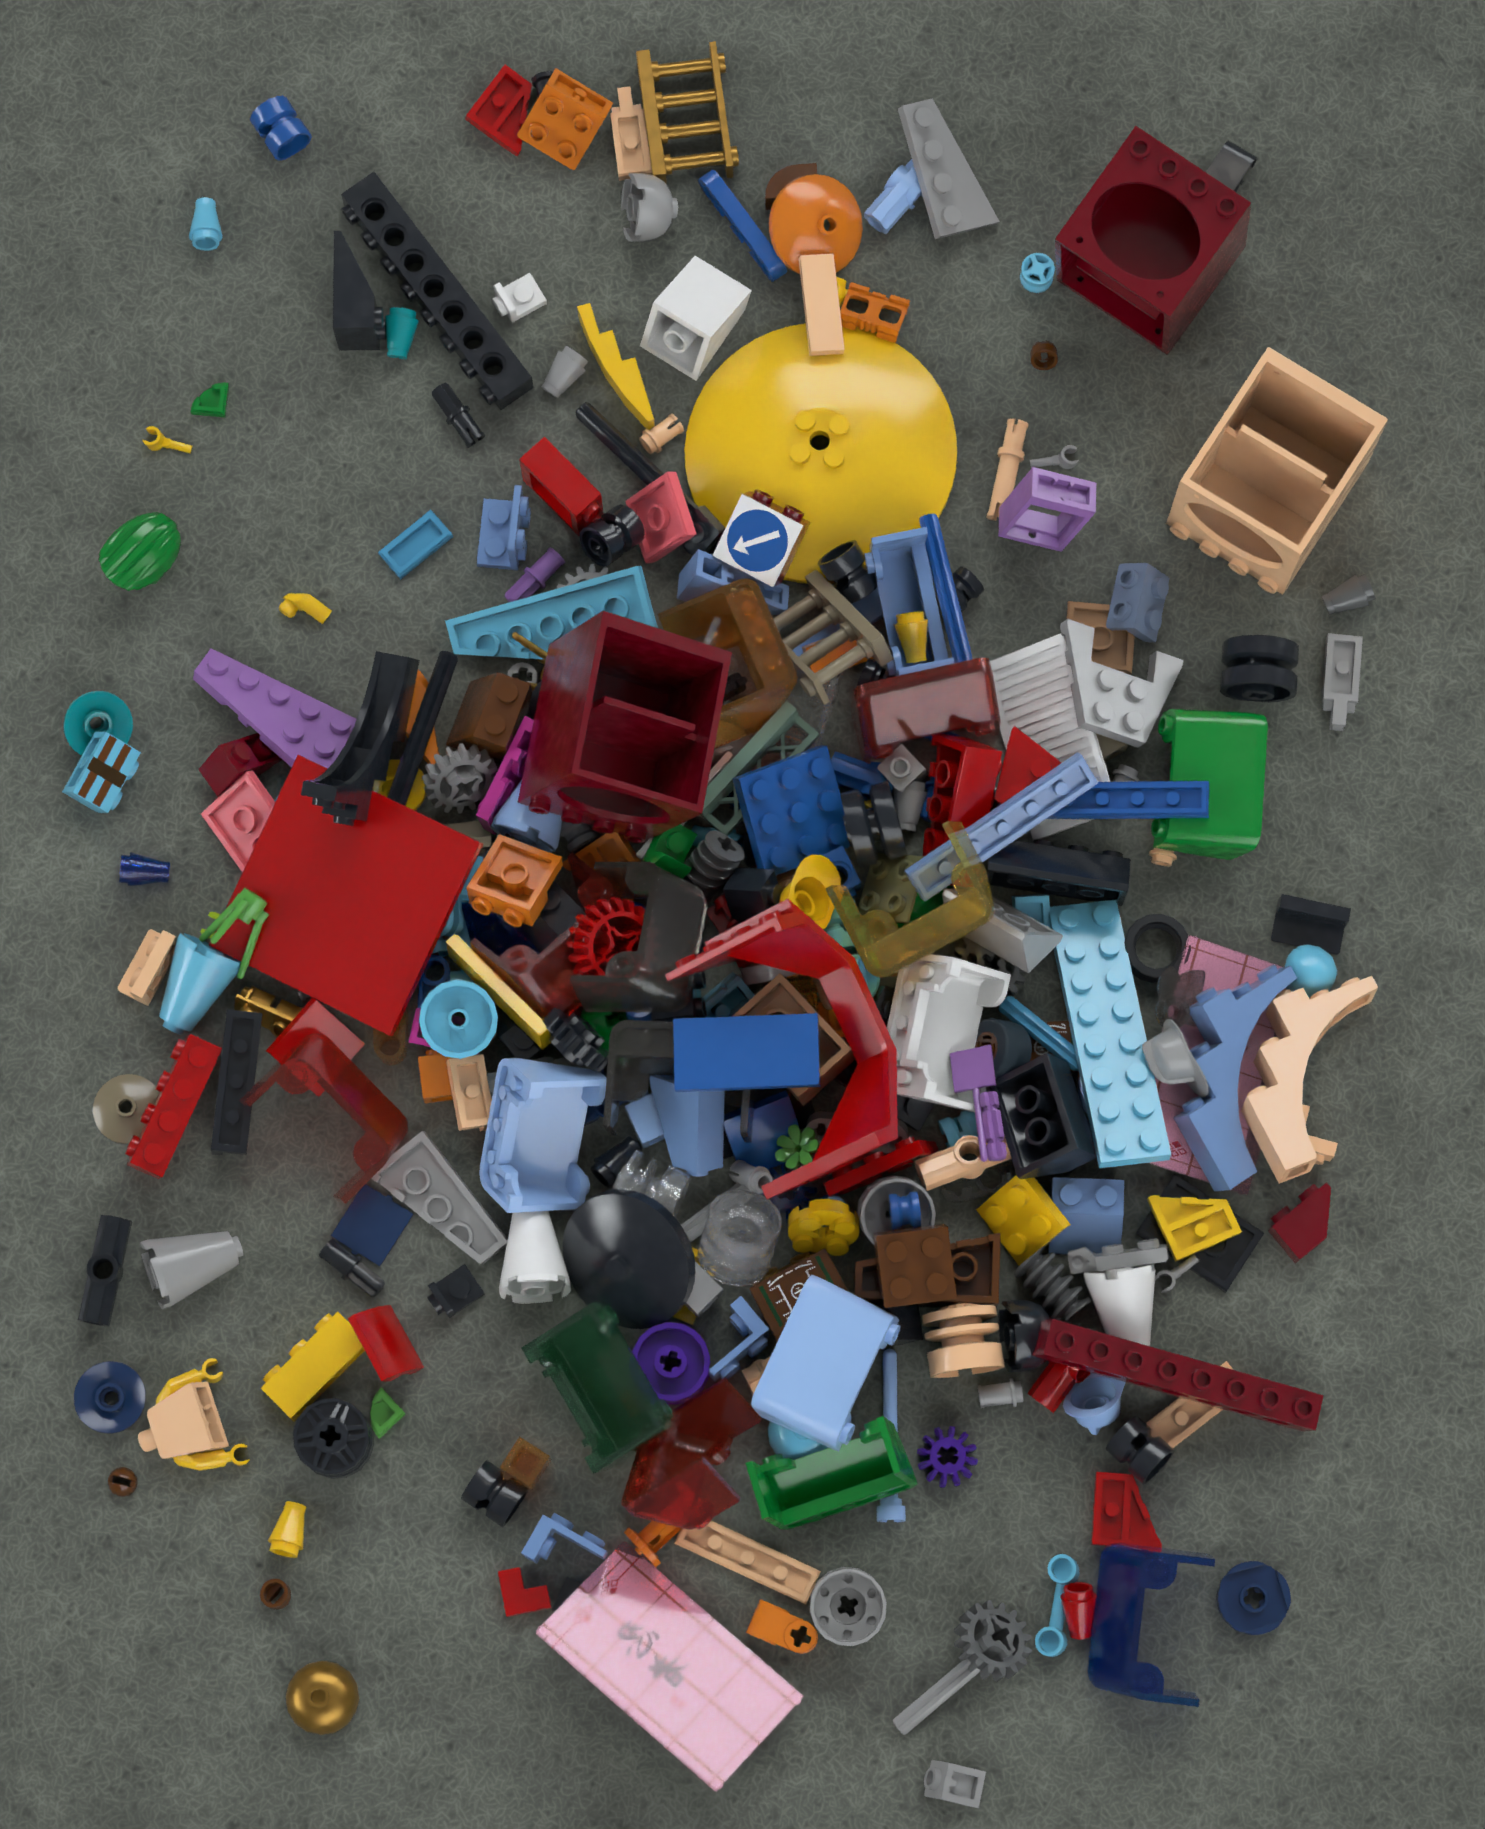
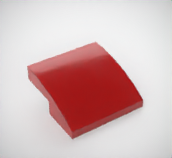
(385, 1342)

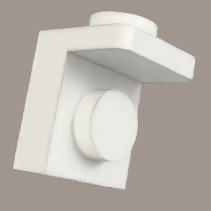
(518, 298)

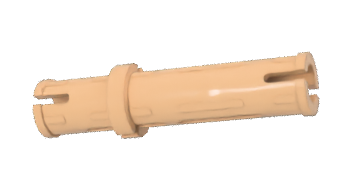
(1010, 457)

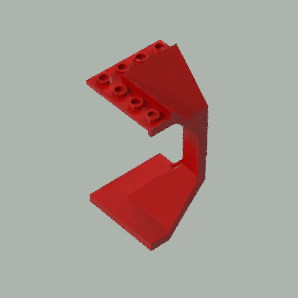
(795, 943)

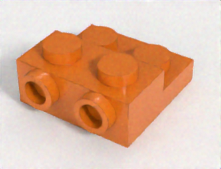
(513, 881)

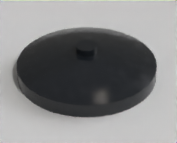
(630, 1257)

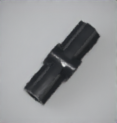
(101, 1293)

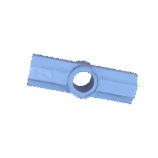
(899, 196)

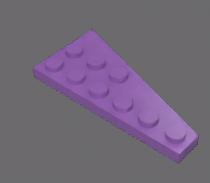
(281, 715)

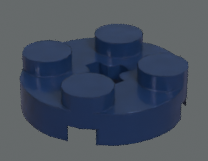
(1263, 1580)

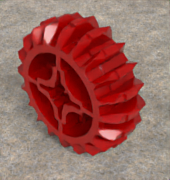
(596, 927)

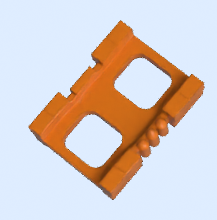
(870, 319)

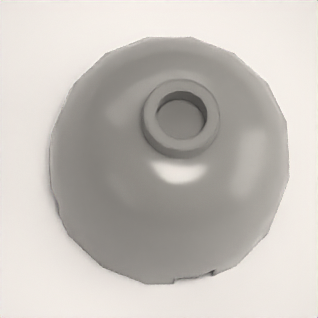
(649, 204)

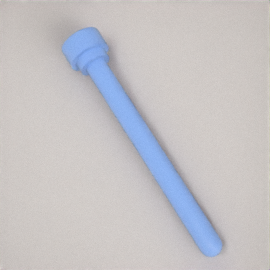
(891, 1506)

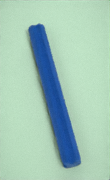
(946, 589)

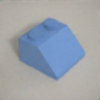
(1093, 1211)

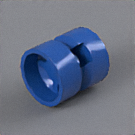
(278, 124)

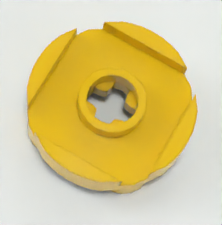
(807, 1231)

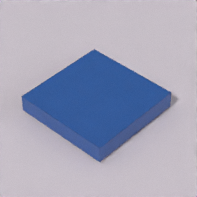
(770, 1121)

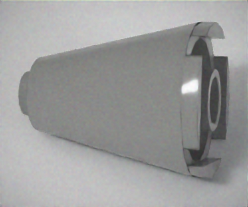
(188, 1263)

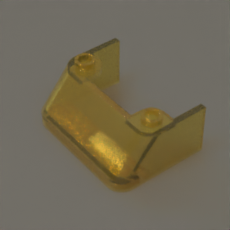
(891, 949)

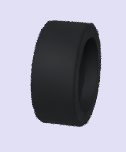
(1154, 921)

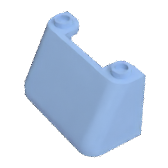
(538, 1135)
(823, 1362)

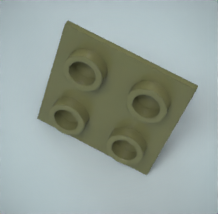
(890, 888)

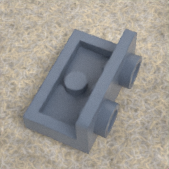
(1138, 600)

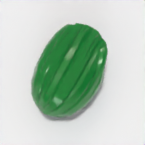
(140, 551)

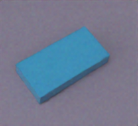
(415, 544)

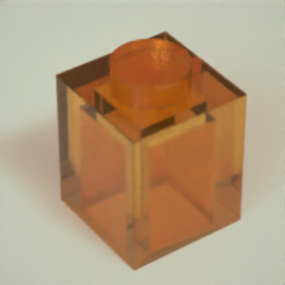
(525, 1463)

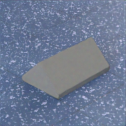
(1013, 935)

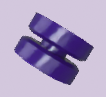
(677, 1343)

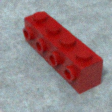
(174, 1105)

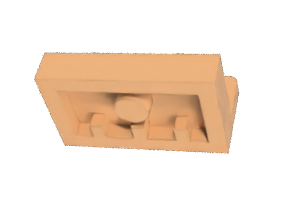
(148, 966)

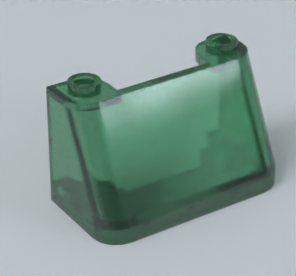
(601, 1385)

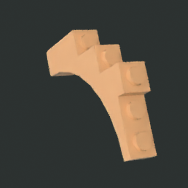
(1276, 1108)

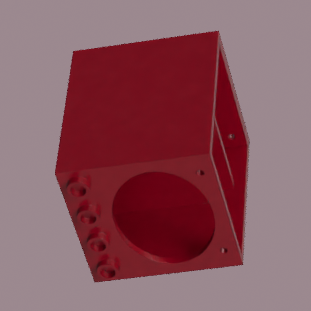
(1152, 240)
(625, 727)

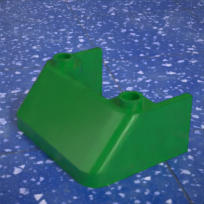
(832, 1481)

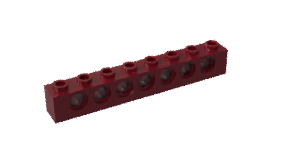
(1178, 1375)

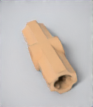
(949, 1165)

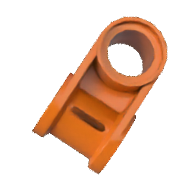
(776, 1627)

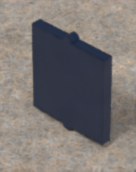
(372, 1225)

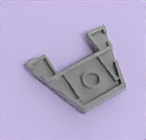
(1113, 700)

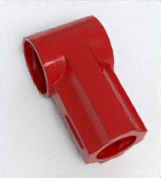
(1055, 1384)

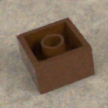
(914, 1265)

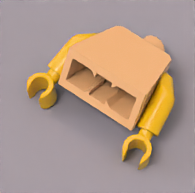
(188, 1423)

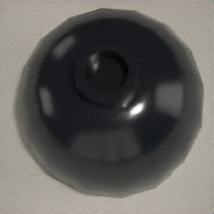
(1020, 1330)

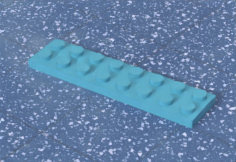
(1108, 1035)

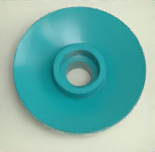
(110, 708)

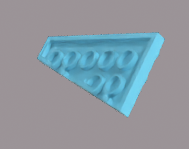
(550, 615)

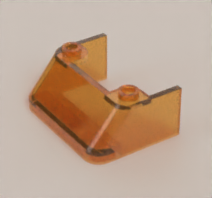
(749, 625)

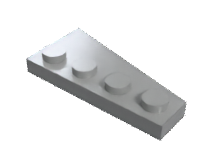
(435, 1191)

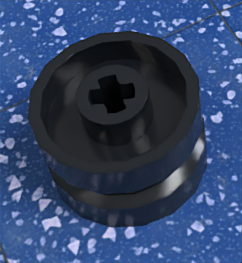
(1259, 668)
(872, 824)

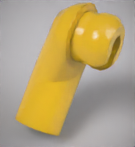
(304, 602)

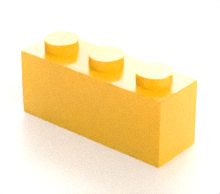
(313, 1365)

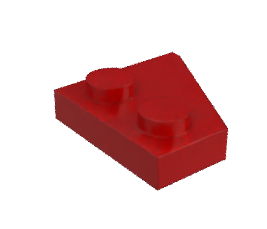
(502, 109)
(1120, 1512)

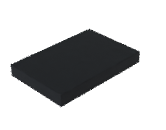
(1219, 1262)

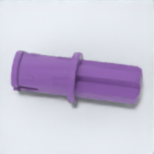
(535, 576)

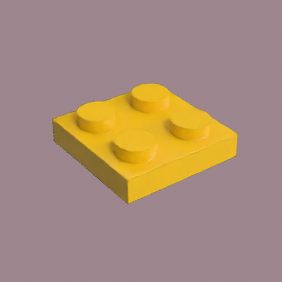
(1023, 1216)

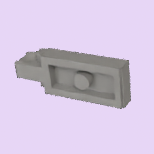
(1341, 677)
(1116, 1257)

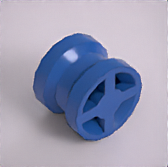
(904, 1210)

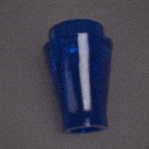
(142, 870)

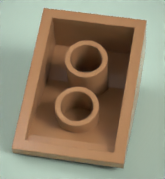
(782, 998)

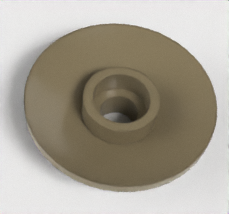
(106, 1106)

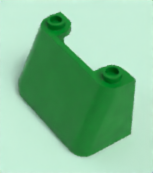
(1230, 755)

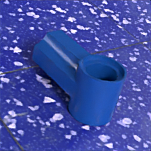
(856, 773)

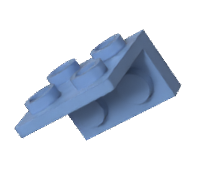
(502, 531)
(745, 1322)
(542, 1543)

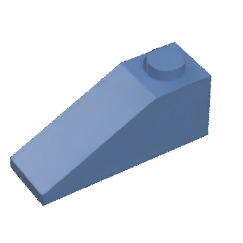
(708, 573)

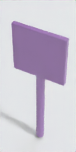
(972, 1071)

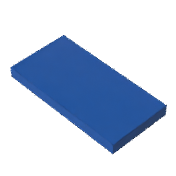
(746, 1052)

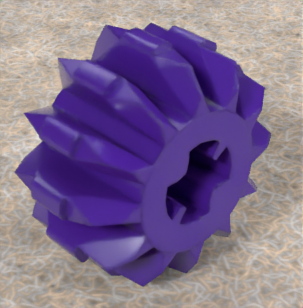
(947, 1469)

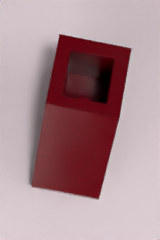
(234, 758)
(1304, 1226)

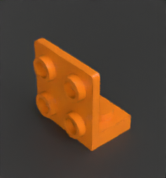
(564, 119)

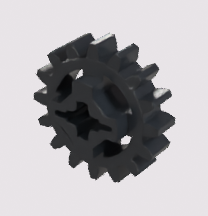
(576, 1039)

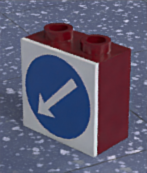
(762, 537)

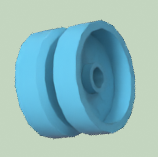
(479, 1018)

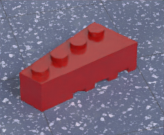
(962, 785)

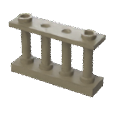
(852, 627)

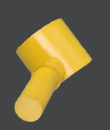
(161, 441)

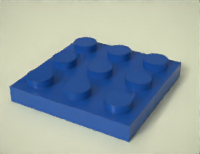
(792, 809)

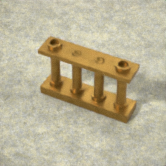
(656, 103)

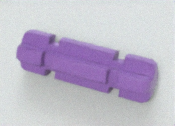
(992, 1126)

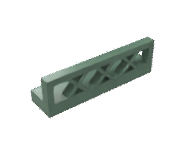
(751, 756)

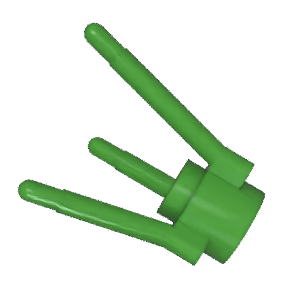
(245, 907)

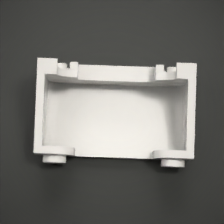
(935, 1014)

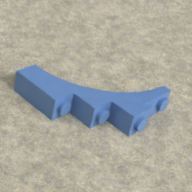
(1213, 1121)

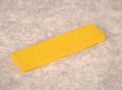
(498, 991)

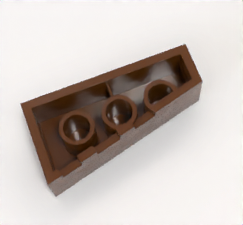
(974, 1267)

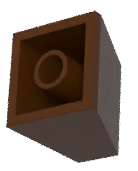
(491, 714)

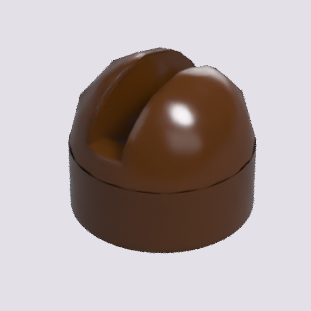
(1040, 347)
(120, 1489)
(271, 1589)

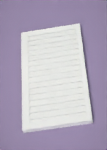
(1038, 700)

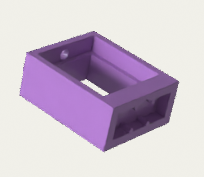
(1053, 491)

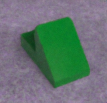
(670, 850)

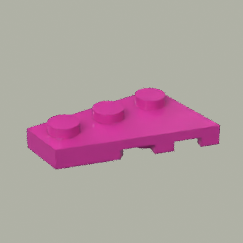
(507, 776)

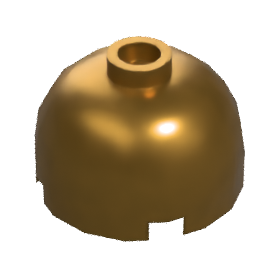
(322, 1697)

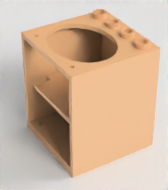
(1274, 471)

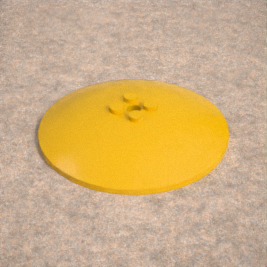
(875, 404)

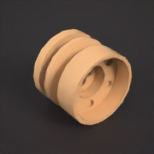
(962, 1340)

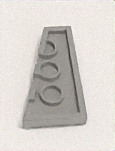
(945, 178)

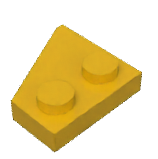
(1193, 1223)

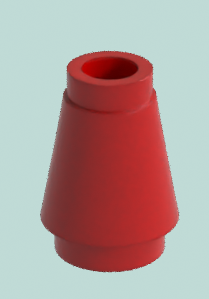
(1079, 1608)

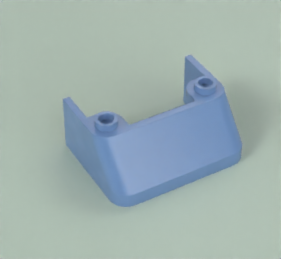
(906, 587)

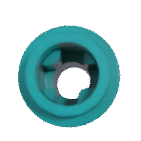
(400, 331)

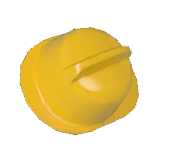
(809, 888)

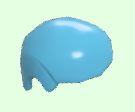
(1313, 969)

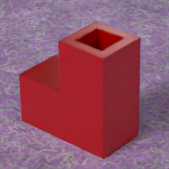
(518, 1599)

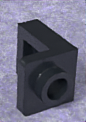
(707, 529)

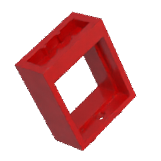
(561, 485)

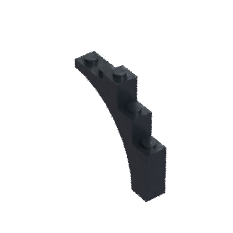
(383, 717)

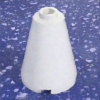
(533, 1260)
(1124, 1300)

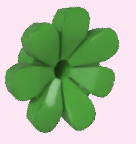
(797, 1147)

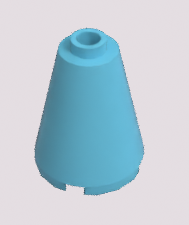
(194, 982)

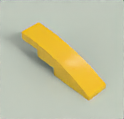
(621, 375)

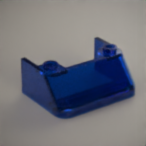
(1117, 1619)

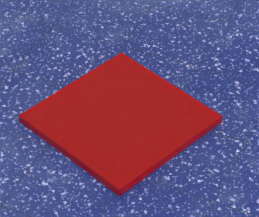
(350, 903)

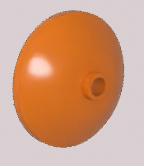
(799, 219)

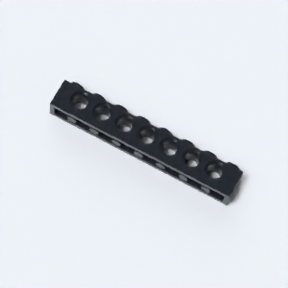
(372, 196)

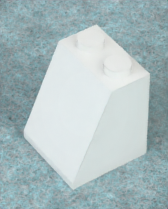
(694, 317)

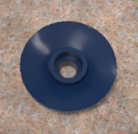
(91, 1394)

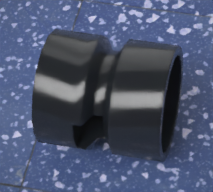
(612, 535)
(847, 570)
(1150, 1457)
(494, 1493)

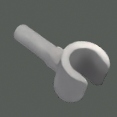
(1057, 459)
(1177, 1271)

